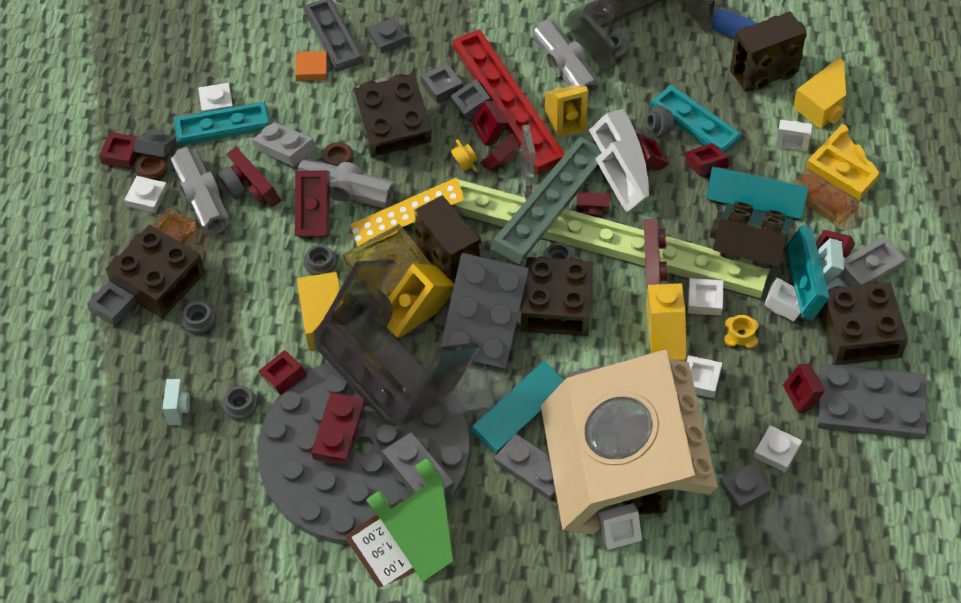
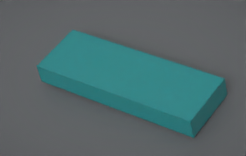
(697, 120)
(221, 123)
(759, 191)
(807, 272)
(517, 407)

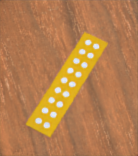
(403, 212)

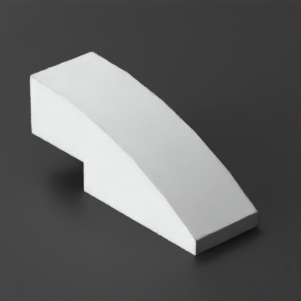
(621, 158)

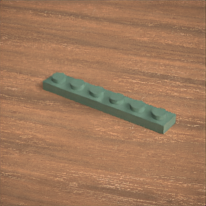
(547, 201)

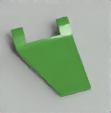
(420, 523)

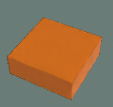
(311, 65)

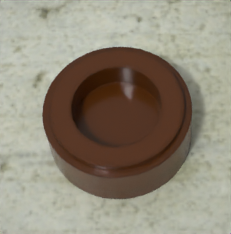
(337, 153)
(151, 167)

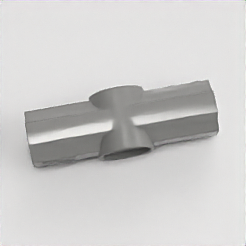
(565, 57)
(351, 183)
(200, 190)

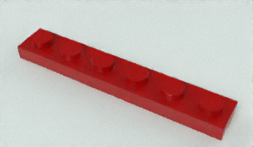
(502, 88)

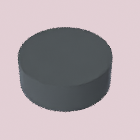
(231, 183)

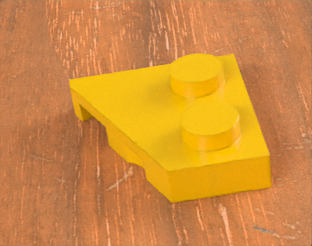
(844, 164)

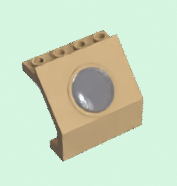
(625, 437)

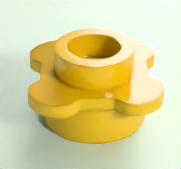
(464, 156)
(741, 323)

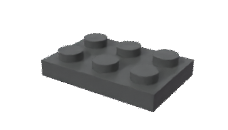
(485, 307)
(872, 401)

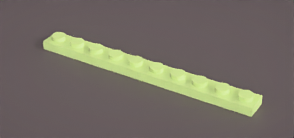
(618, 241)

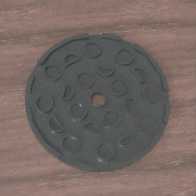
(331, 497)

